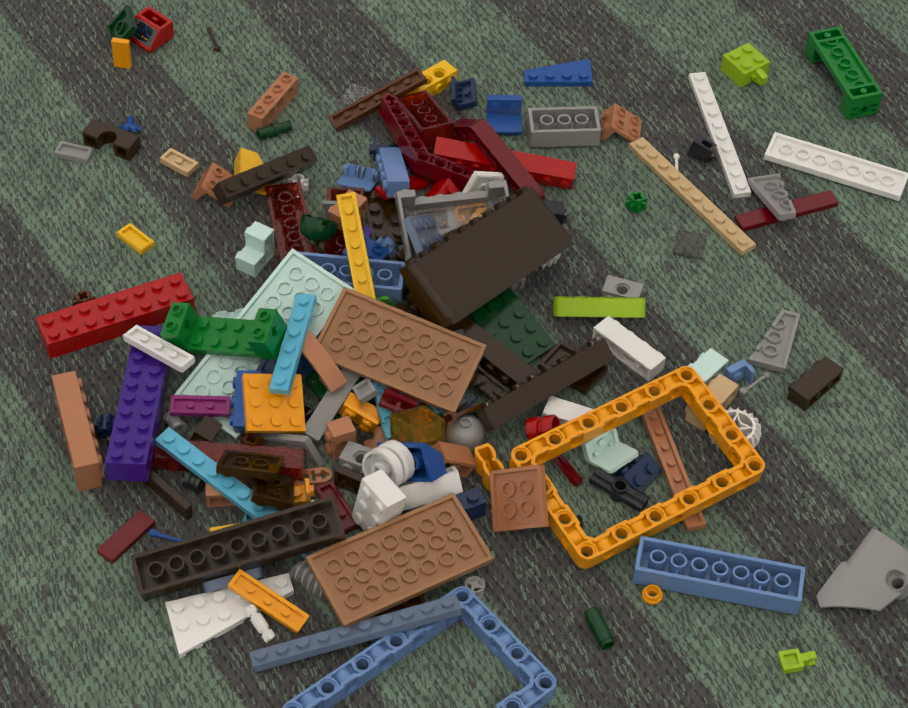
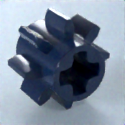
(104, 425)

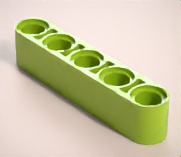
(599, 306)

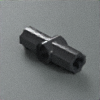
(619, 489)

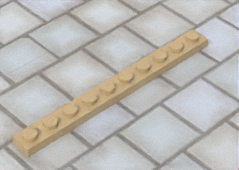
(692, 196)

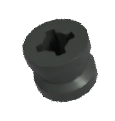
(194, 482)

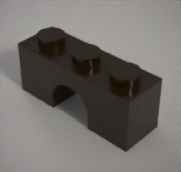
(124, 142)

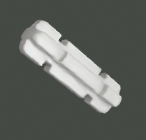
(259, 623)

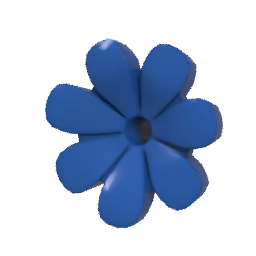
(130, 125)

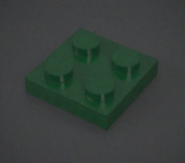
(122, 25)

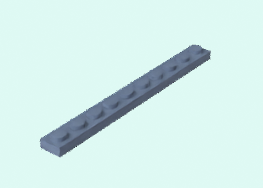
(355, 634)

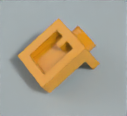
(303, 493)

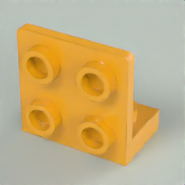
(363, 415)

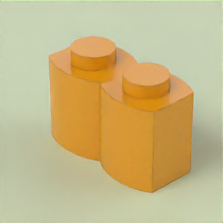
(486, 461)

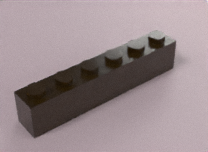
(264, 175)

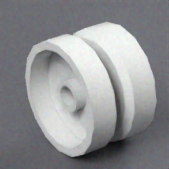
(392, 459)

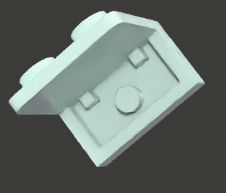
(608, 452)

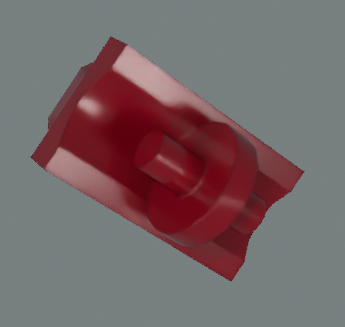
(396, 402)

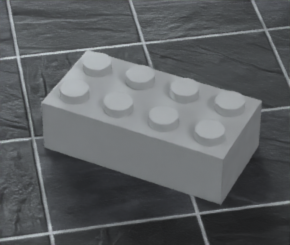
(563, 126)

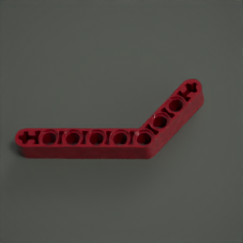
(414, 150)
(496, 152)

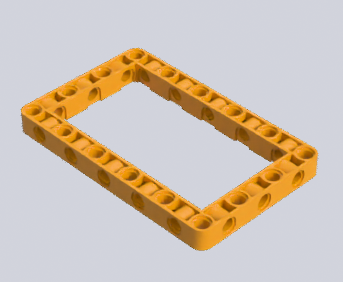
(606, 418)

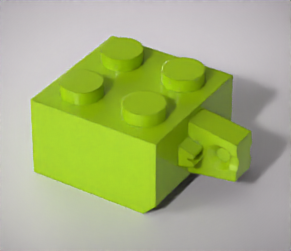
(745, 65)

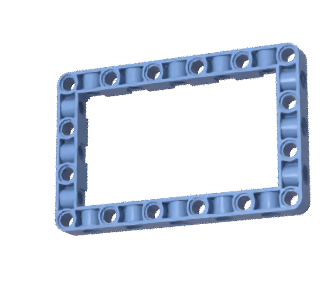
(383, 655)

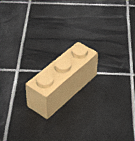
(724, 391)

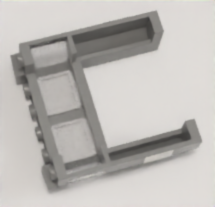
(449, 211)

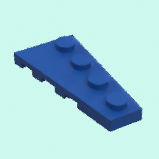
(565, 74)

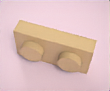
(179, 162)

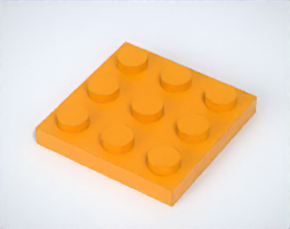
(269, 411)

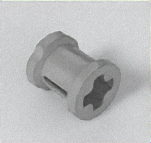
(175, 423)

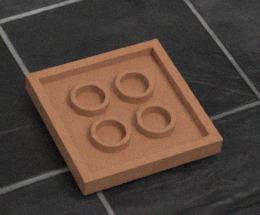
(519, 498)

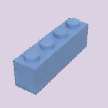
(392, 170)

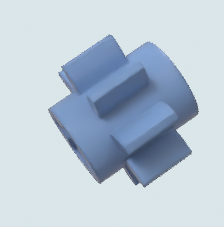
(389, 244)

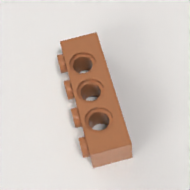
(273, 101)

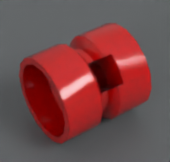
(536, 426)

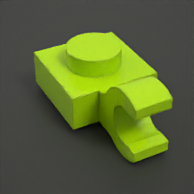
(793, 661)

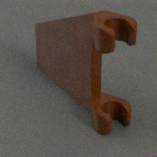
(453, 416)

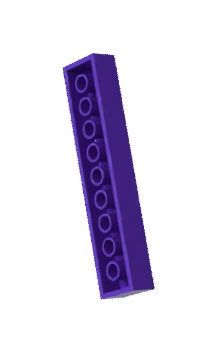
(137, 416)

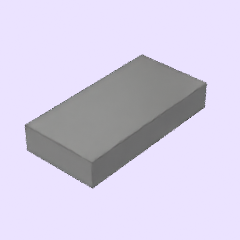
(73, 152)

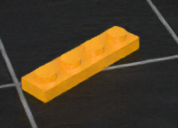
(268, 601)

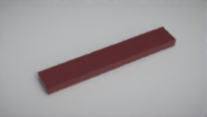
(803, 206)

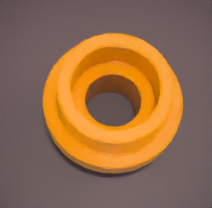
(652, 589)

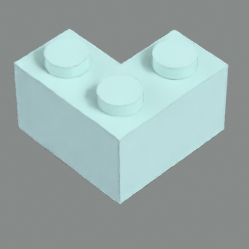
(258, 249)

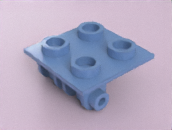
(353, 179)

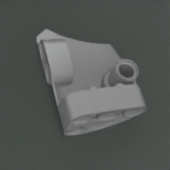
(868, 576)

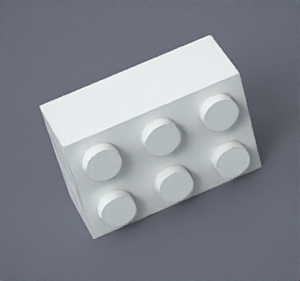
(377, 501)

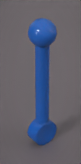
(153, 533)

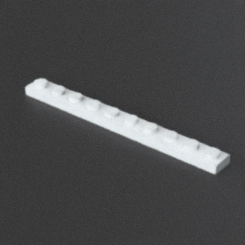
(719, 135)

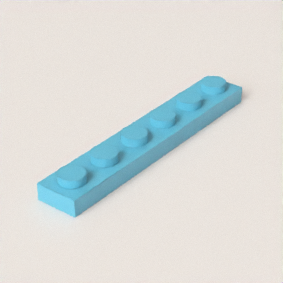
(292, 344)

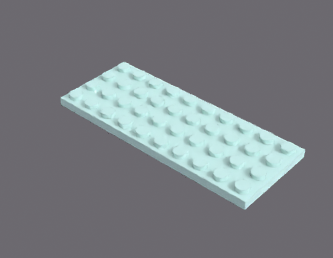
(291, 277)

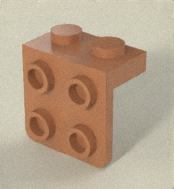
(620, 121)

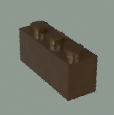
(814, 383)

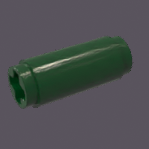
(599, 628)

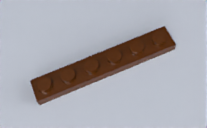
(372, 101)

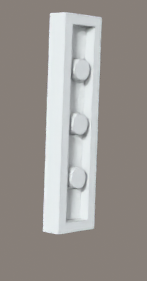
(159, 348)

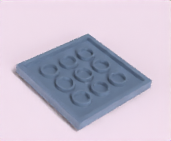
(422, 231)

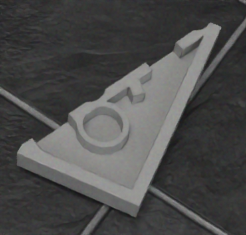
(294, 441)

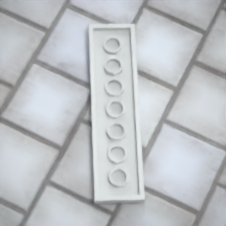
(836, 166)

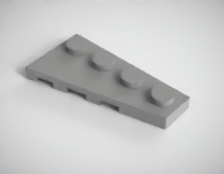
(773, 195)
(776, 343)

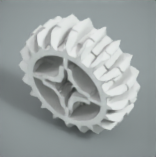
(746, 423)

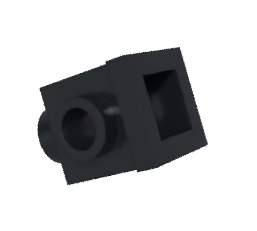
(702, 149)

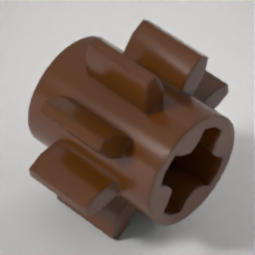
(82, 296)
(252, 439)

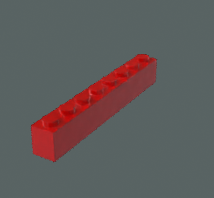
(543, 169)

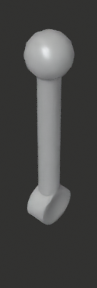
(743, 390)

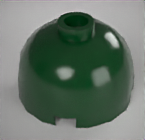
(317, 229)

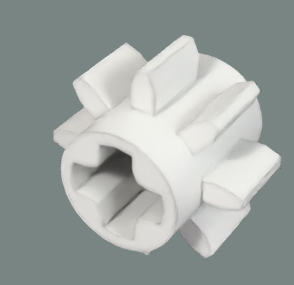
(297, 178)

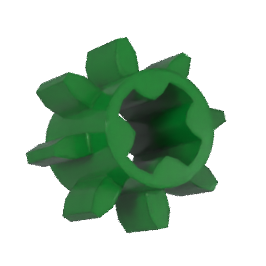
(636, 202)

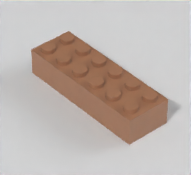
(78, 430)

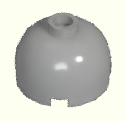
(465, 431)

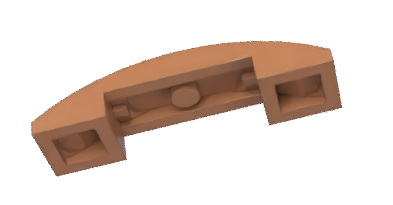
(323, 364)

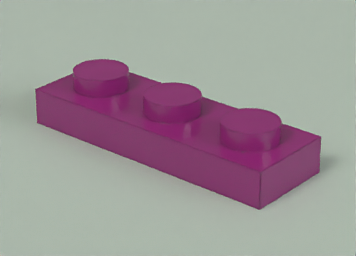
(200, 406)

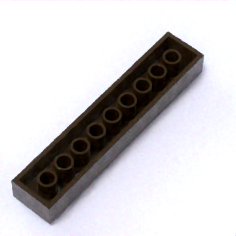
(237, 547)

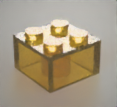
(417, 425)

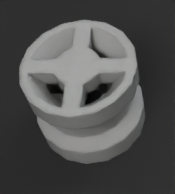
(476, 583)

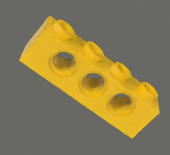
(437, 78)

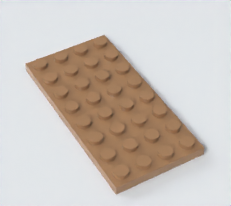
(400, 350)
(398, 560)

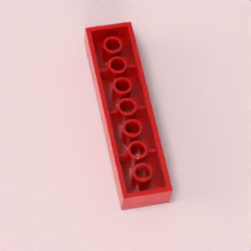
(111, 315)

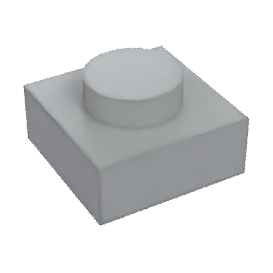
(365, 390)

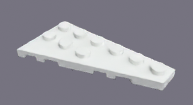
(214, 613)

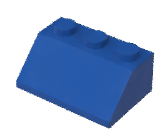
(428, 462)

